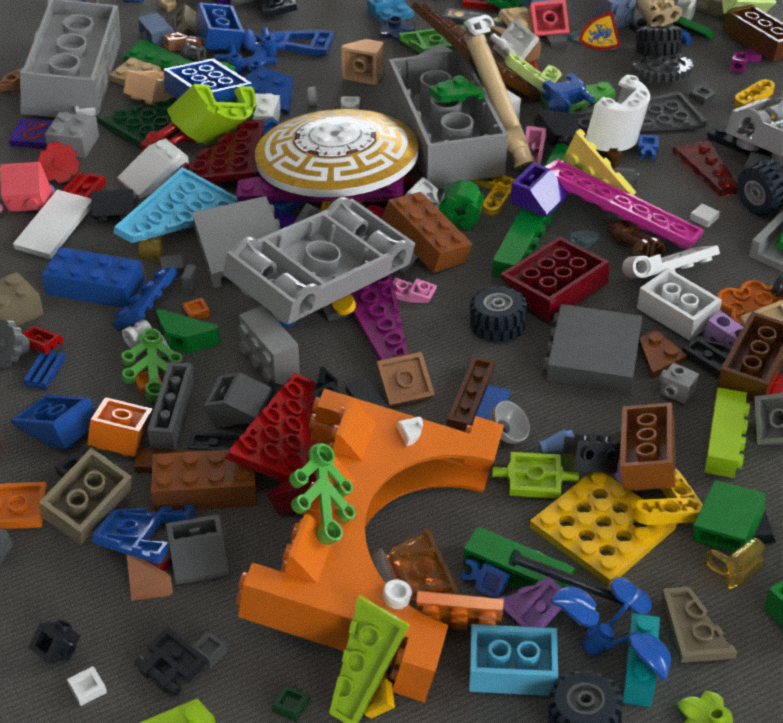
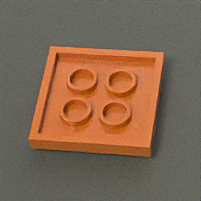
(460, 610)

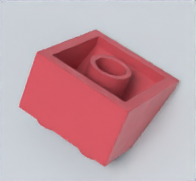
(549, 17)
(24, 186)

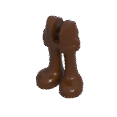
(641, 243)

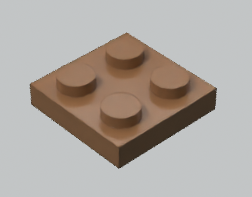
(405, 379)

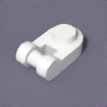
(482, 23)

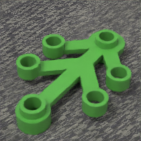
(152, 342)
(321, 459)

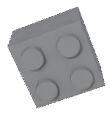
(74, 130)

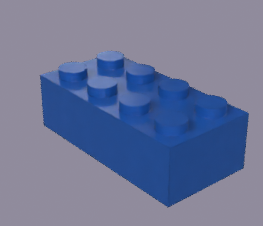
(92, 277)

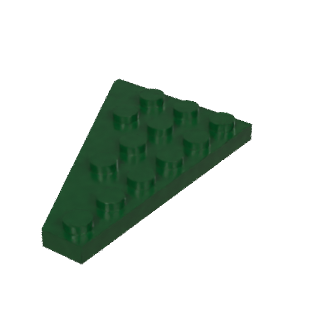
(137, 121)

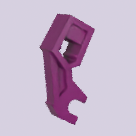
(743, 58)

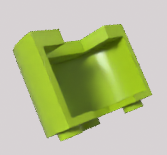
(207, 120)

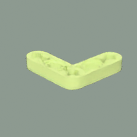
(530, 73)

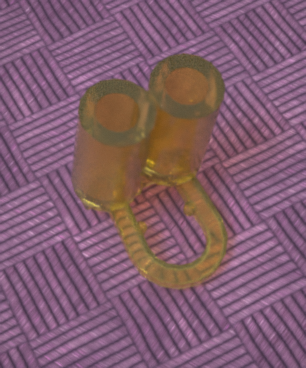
(740, 564)

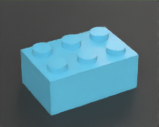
(513, 659)

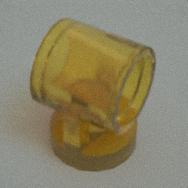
(151, 247)

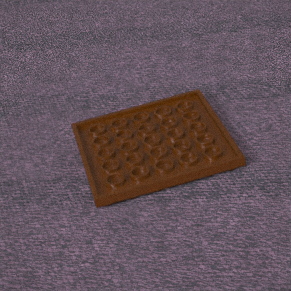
(457, 38)

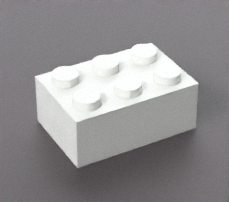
(678, 303)

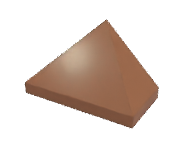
(147, 580)

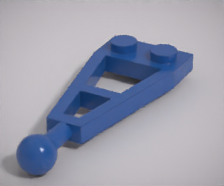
(319, 46)

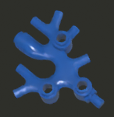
(262, 51)

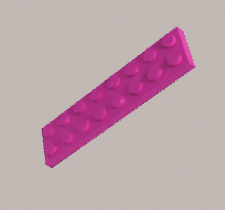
(626, 205)

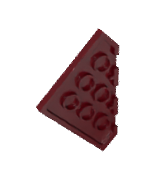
(232, 155)

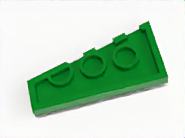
(154, 54)

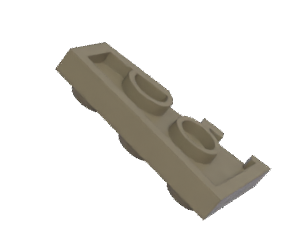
(692, 629)

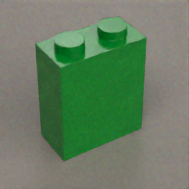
(729, 516)

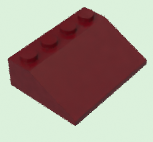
(557, 276)

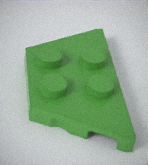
(424, 39)

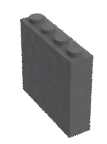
(593, 349)

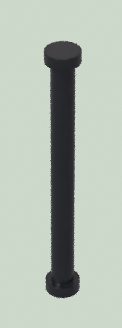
(562, 576)

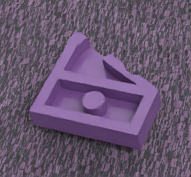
(532, 604)

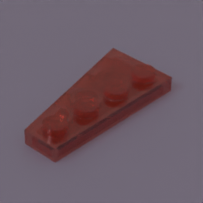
(708, 165)

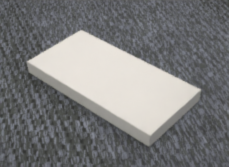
(53, 224)

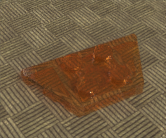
(422, 566)

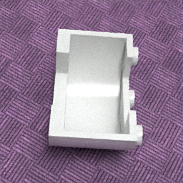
(621, 122)

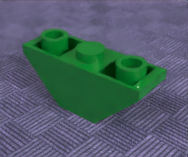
(186, 333)

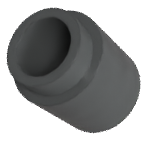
(629, 174)

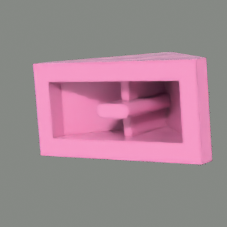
(536, 140)

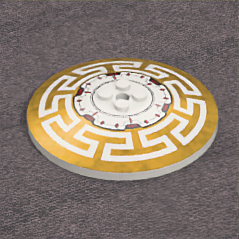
(336, 153)

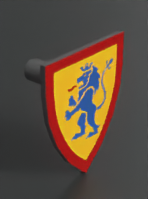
(601, 33)

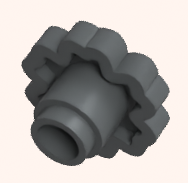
(12, 343)

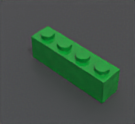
(496, 550)

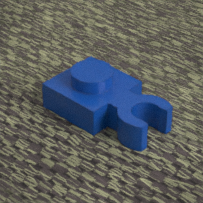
(648, 146)
(488, 579)

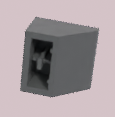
(236, 400)
(197, 549)

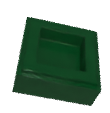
(290, 703)

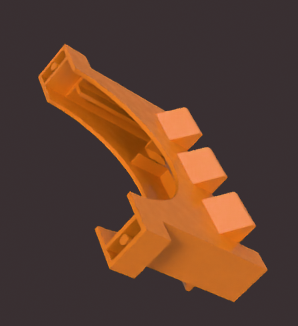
(321, 582)

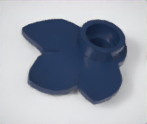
(395, 26)

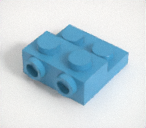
(386, 8)

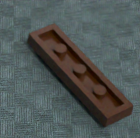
(471, 392)

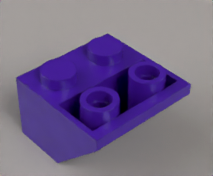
(537, 190)

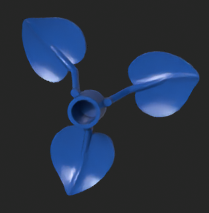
(600, 637)

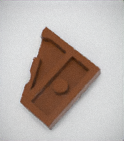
(659, 352)

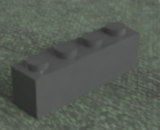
(171, 406)

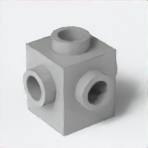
(678, 383)

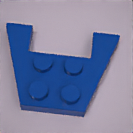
(131, 529)

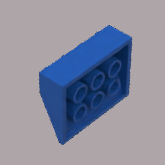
(208, 72)

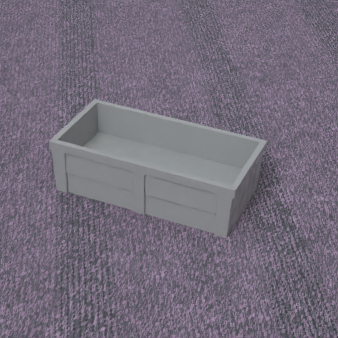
(70, 58)

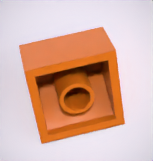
(119, 427)

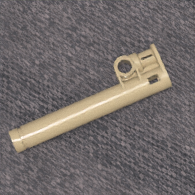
(659, 10)
(500, 100)

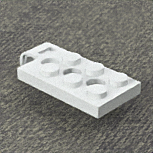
(656, 265)

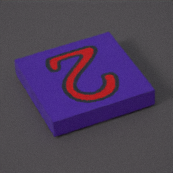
(30, 133)

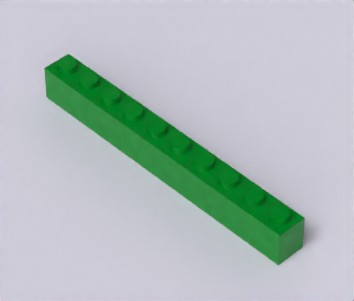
(525, 230)

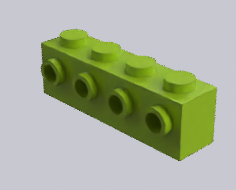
(726, 433)

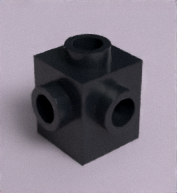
(54, 641)

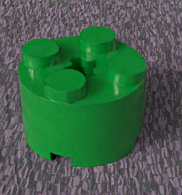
(462, 204)

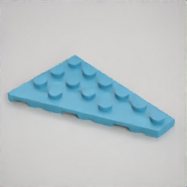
(172, 207)

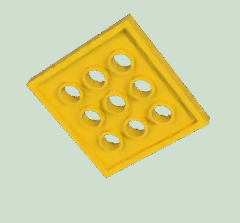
(603, 538)

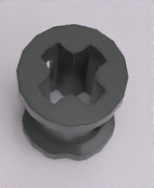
(193, 52)

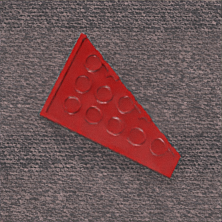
(280, 434)

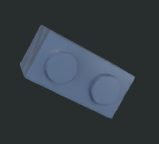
(153, 27)

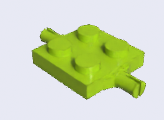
(535, 475)

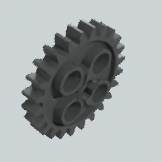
(662, 68)

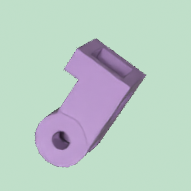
(722, 329)

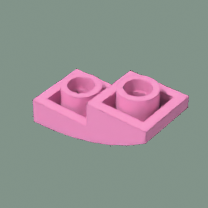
(414, 293)

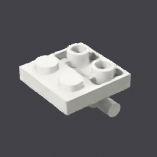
(515, 39)

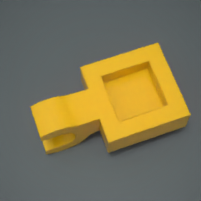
(382, 699)

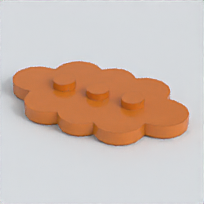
(748, 298)

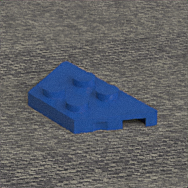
(273, 82)

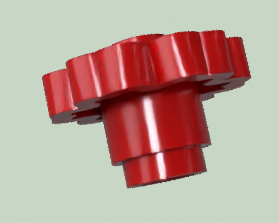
(59, 162)

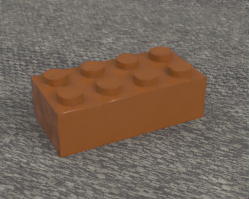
(436, 238)
(648, 447)
(201, 481)

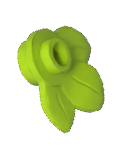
(705, 710)

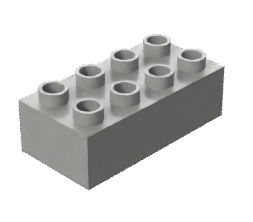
(453, 137)

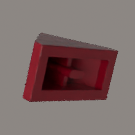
(283, 495)

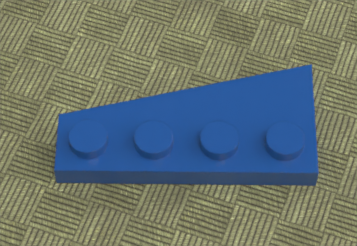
(144, 300)

